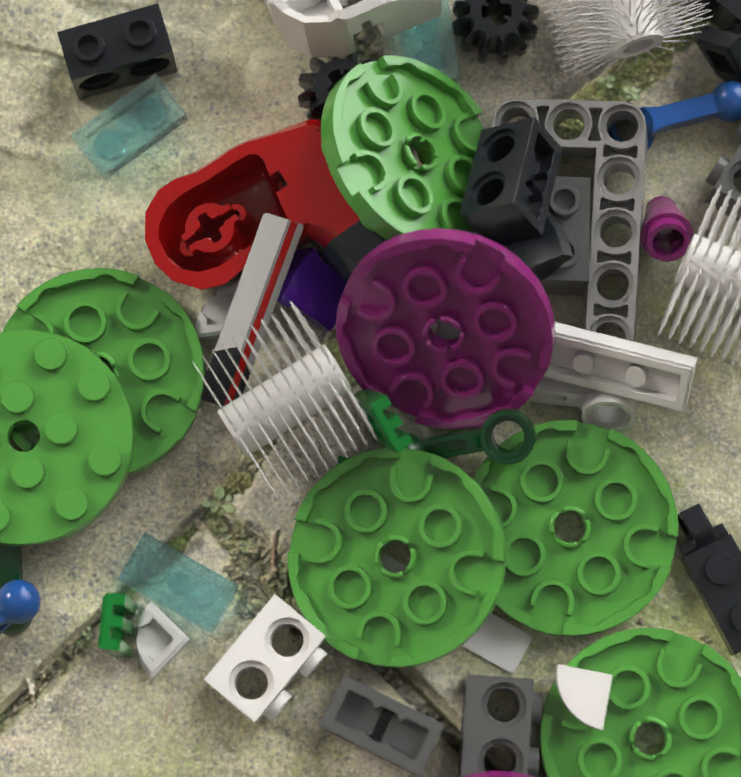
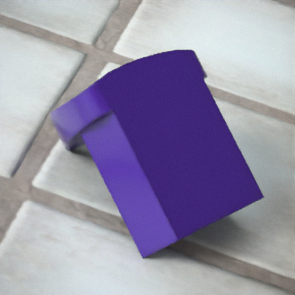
(312, 288)

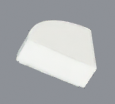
(214, 312)
(157, 640)
(584, 694)

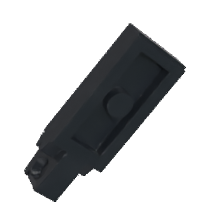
(715, 571)

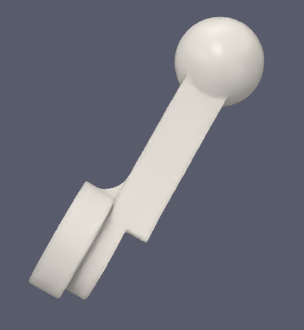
(591, 403)

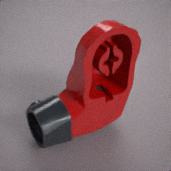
(208, 219)

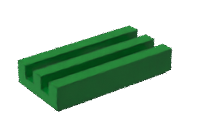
(382, 420)
(115, 625)

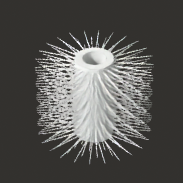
(626, 24)
(711, 272)
(289, 398)

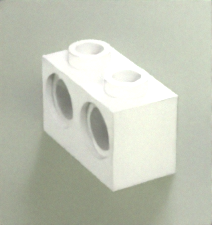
(255, 651)

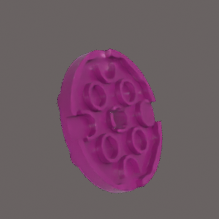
(466, 283)

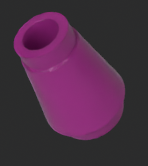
(665, 230)

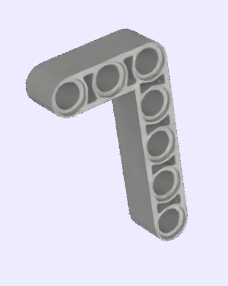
(607, 207)

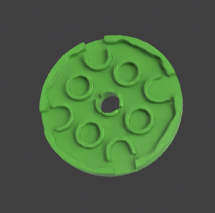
(368, 137)
(140, 336)
(81, 444)
(625, 518)
(452, 567)
(655, 681)

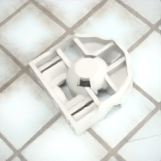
(327, 29)

